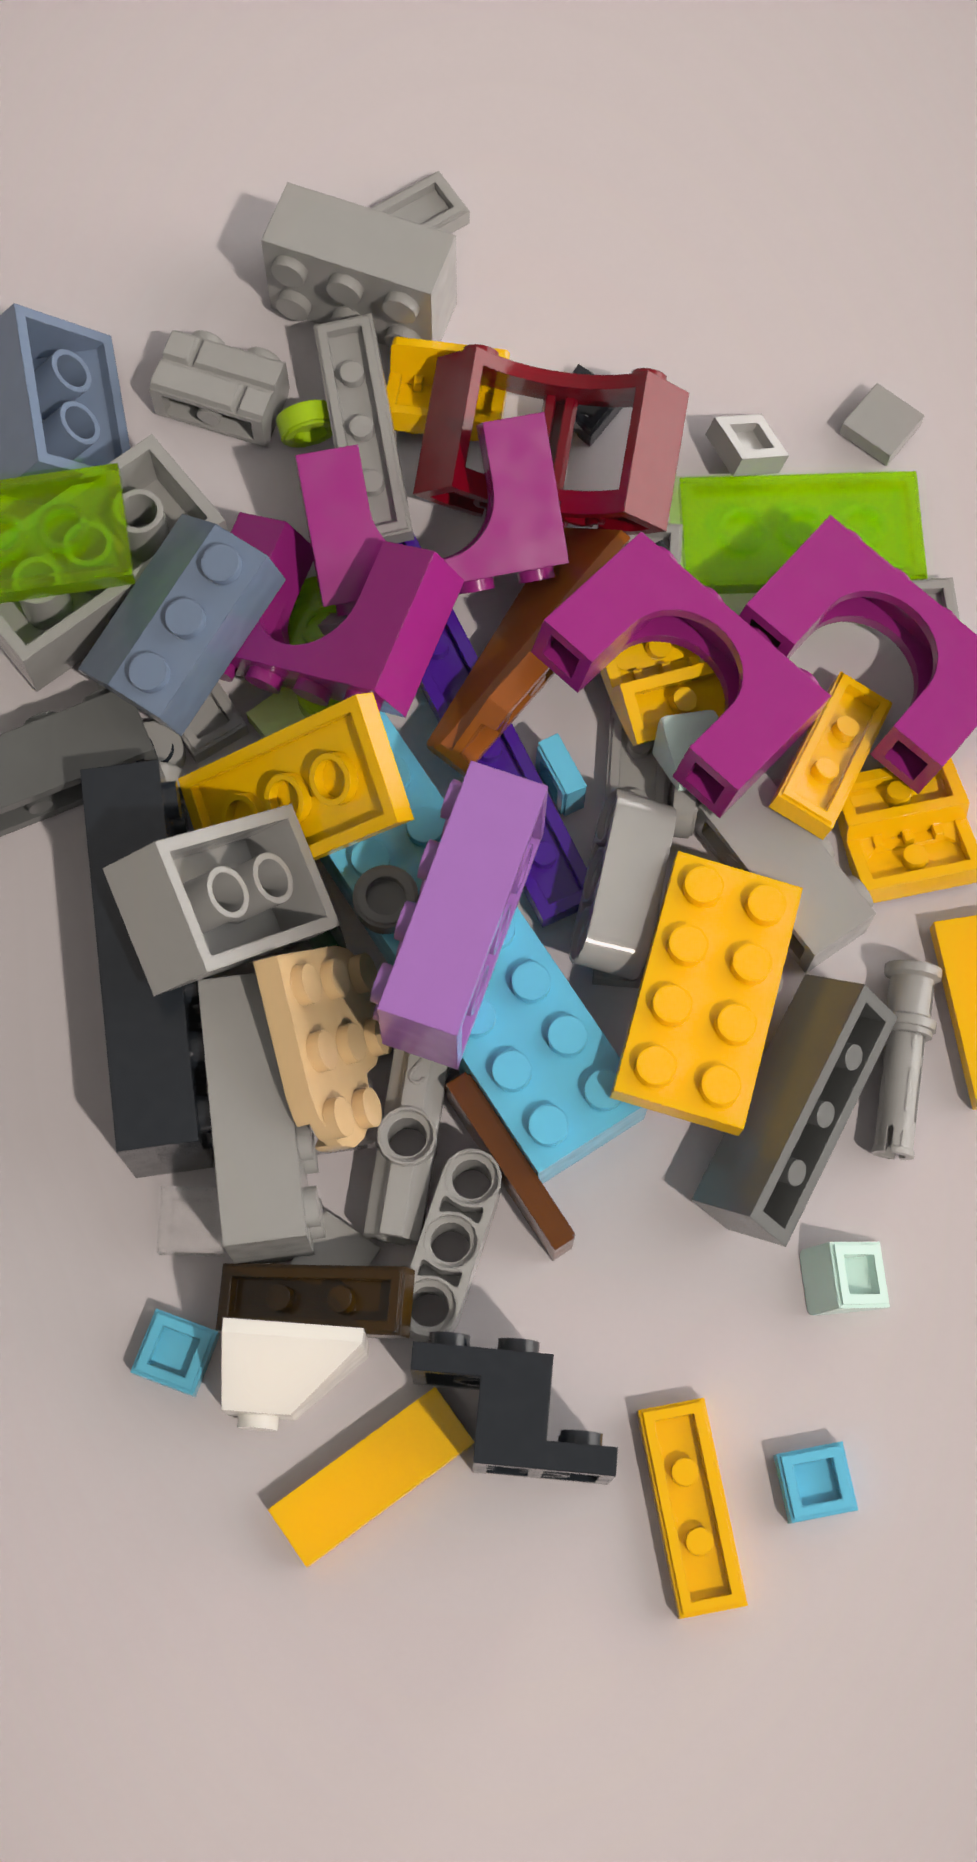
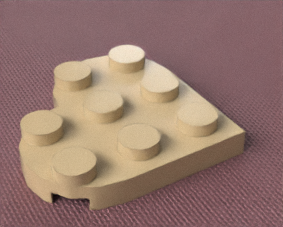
(325, 1040)

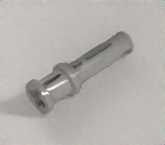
(911, 1001)

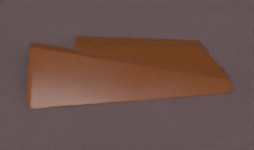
(507, 670)

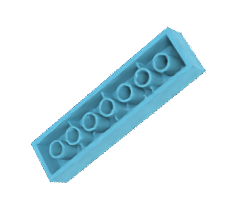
(533, 1037)

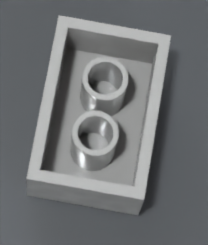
(349, 261)
(220, 897)

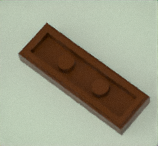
(516, 1172)

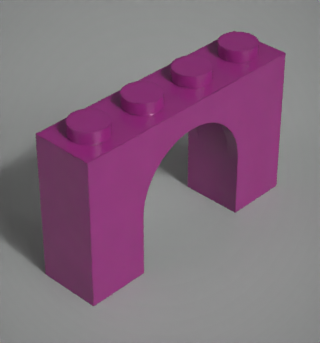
(517, 535)
(845, 580)
(653, 599)
(378, 645)

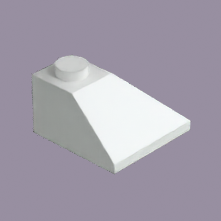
(283, 1368)

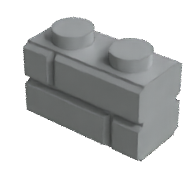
(220, 386)

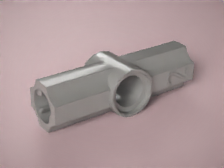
(398, 1181)

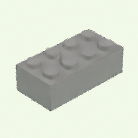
(58, 631)
(257, 1147)

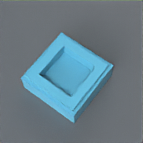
(560, 775)
(175, 1353)
(815, 1482)

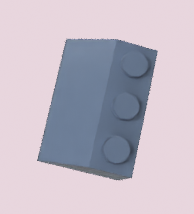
(57, 396)
(183, 621)

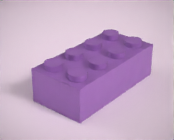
(461, 914)

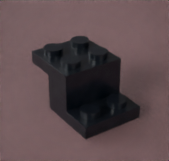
(512, 1409)

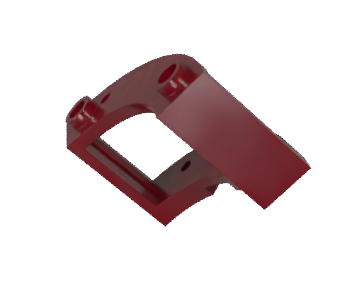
(650, 450)

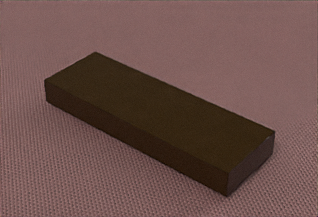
(320, 1295)

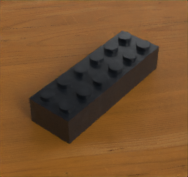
(150, 1039)

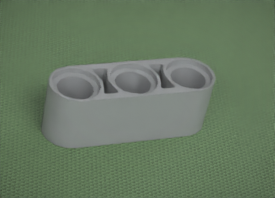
(623, 884)
(460, 1215)

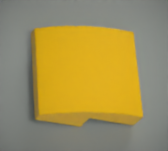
(659, 682)
(905, 839)

